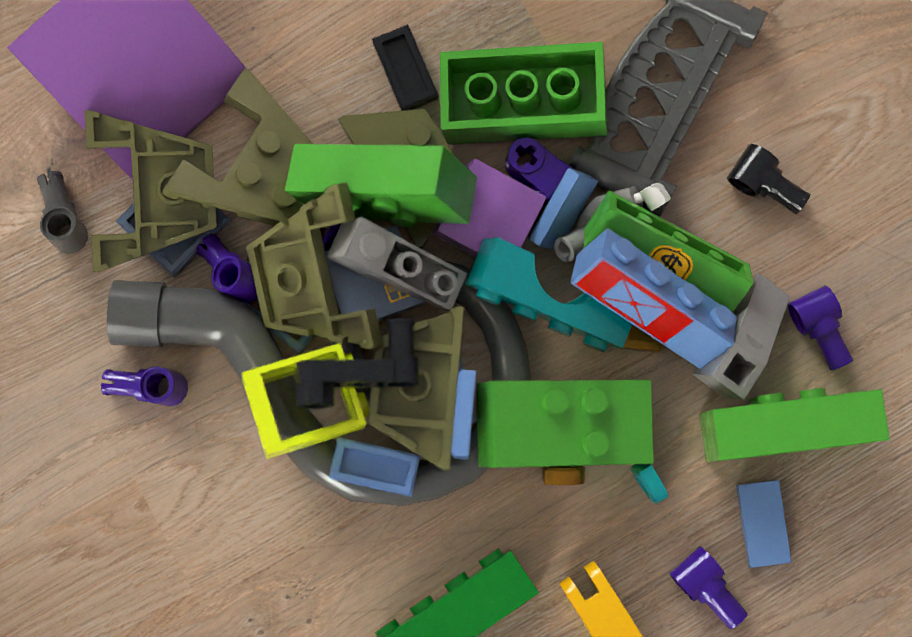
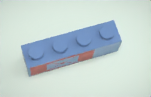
(654, 299)

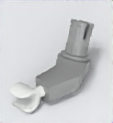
(573, 243)

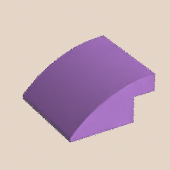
(130, 62)

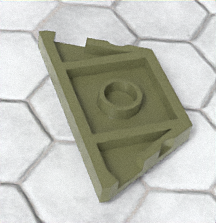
(397, 128)
(425, 413)

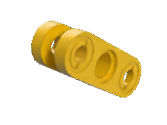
(603, 612)

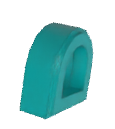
(649, 482)

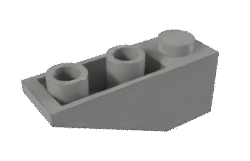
(396, 263)
(756, 328)

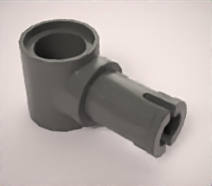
(58, 213)

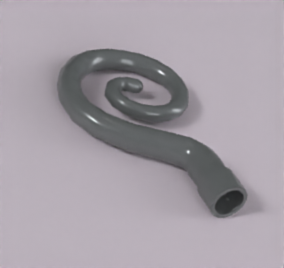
(160, 315)

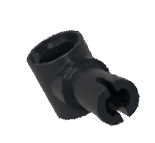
(758, 174)

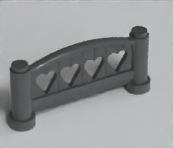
(717, 28)

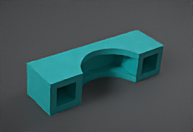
(509, 276)

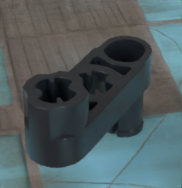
(319, 378)

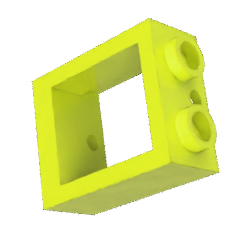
(254, 381)

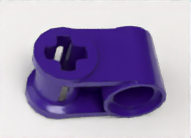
(542, 172)

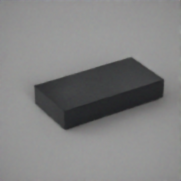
(405, 68)

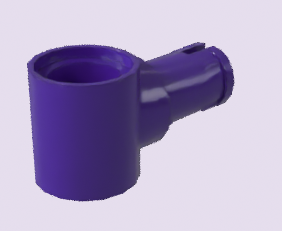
(229, 270)
(818, 317)
(145, 385)
(702, 580)

